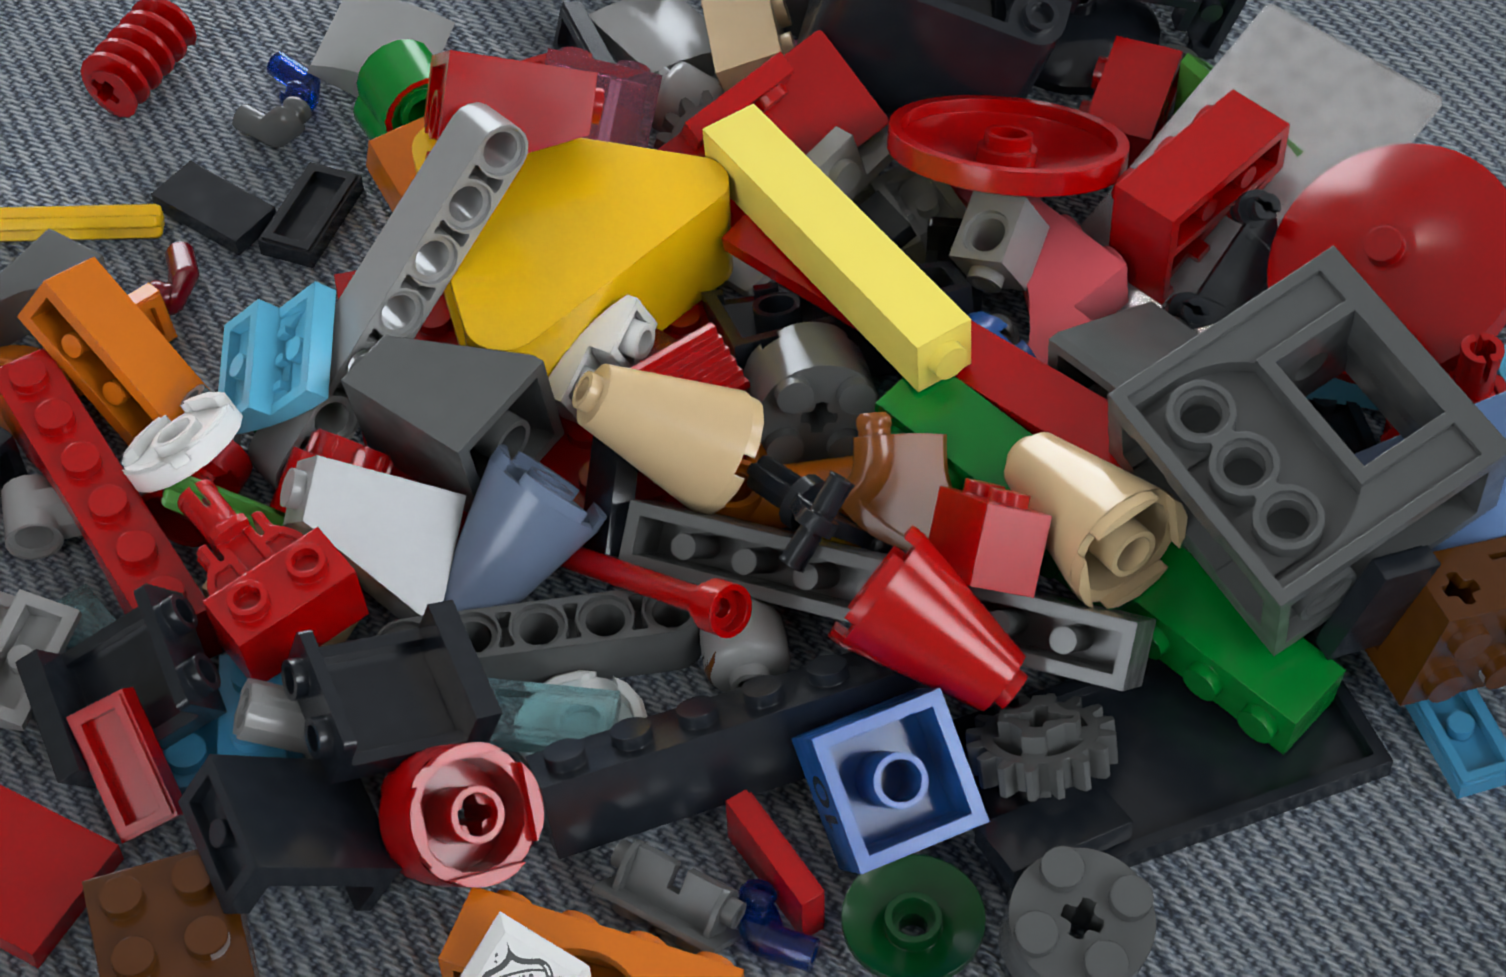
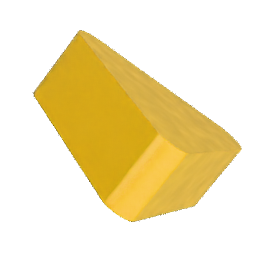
(581, 235)

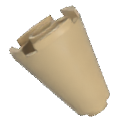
(673, 430)
(1104, 520)

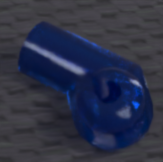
(295, 78)
(765, 933)

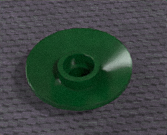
(916, 893)

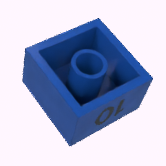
(890, 780)

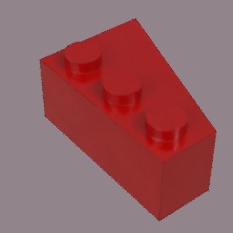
(1188, 188)

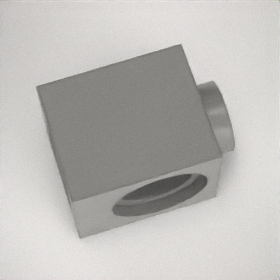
(999, 242)

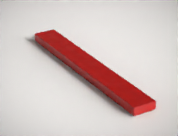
(999, 371)

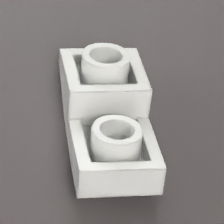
(616, 337)

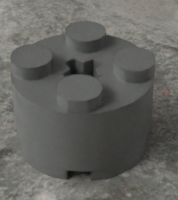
(810, 392)
(1085, 891)

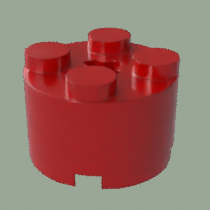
(422, 809)

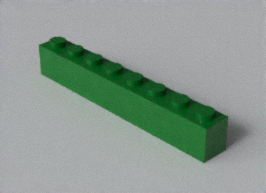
(1195, 623)

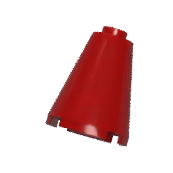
(932, 628)

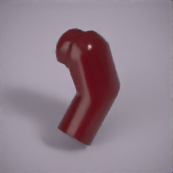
(181, 279)

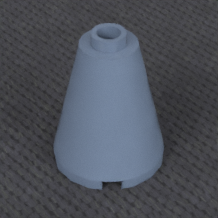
(516, 532)

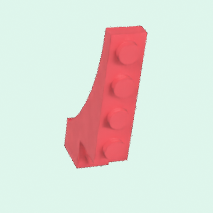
(1072, 278)

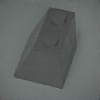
(1117, 346)
(450, 407)

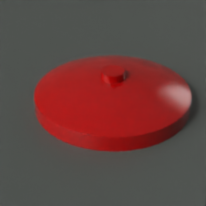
(1007, 145)
(1420, 233)

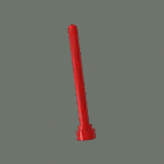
(714, 605)

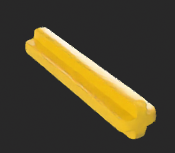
(82, 222)

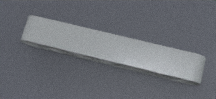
(408, 265)

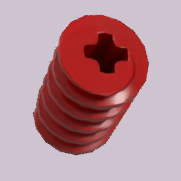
(137, 55)

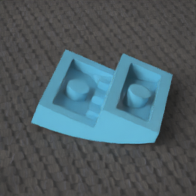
(279, 357)

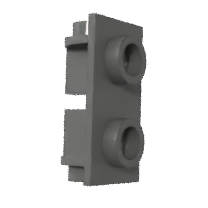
(643, 891)

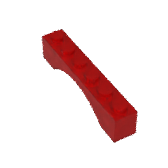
(91, 484)

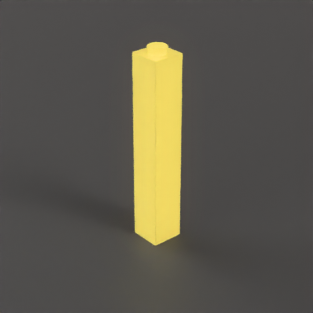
(840, 249)

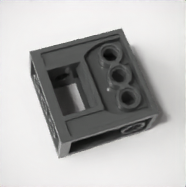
(1267, 484)

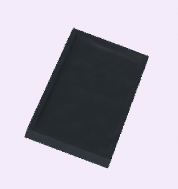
(1193, 769)

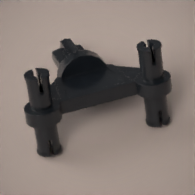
(1240, 269)
(809, 509)

